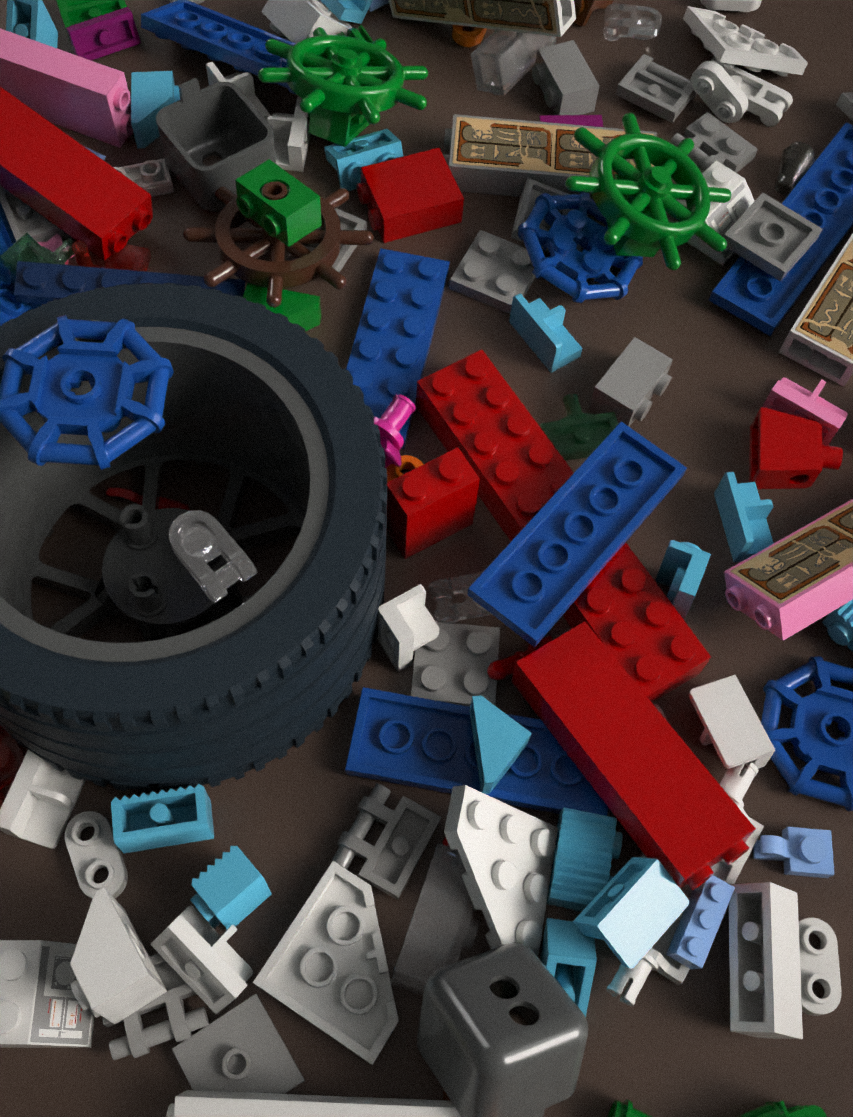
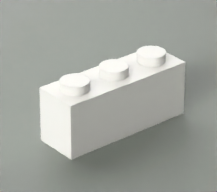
(764, 962)

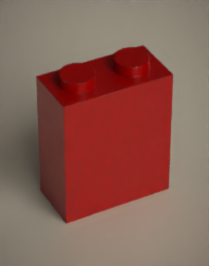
(410, 195)
(431, 502)

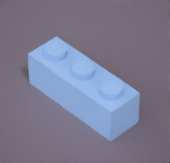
(700, 923)

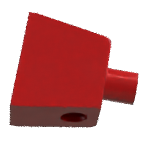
(788, 451)

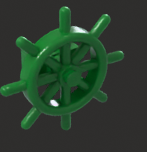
(343, 82)
(639, 196)

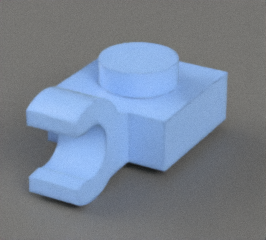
(802, 849)

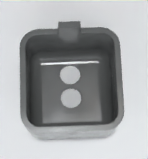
(218, 124)
(486, 1057)

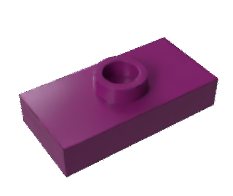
(104, 34)

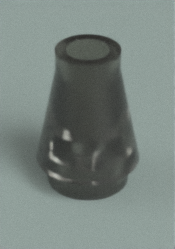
(793, 166)

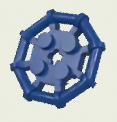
(566, 265)
(89, 413)
(808, 730)

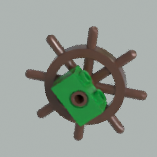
(283, 219)

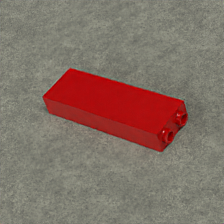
(68, 181)
(632, 756)

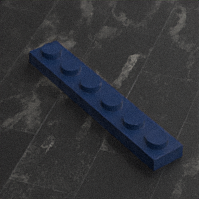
(47, 282)

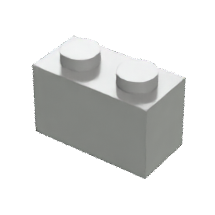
(565, 79)
(632, 383)

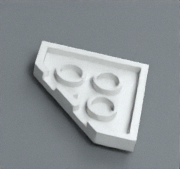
(742, 45)
(505, 864)
(336, 966)

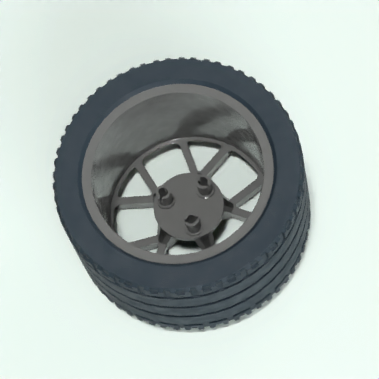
(271, 663)

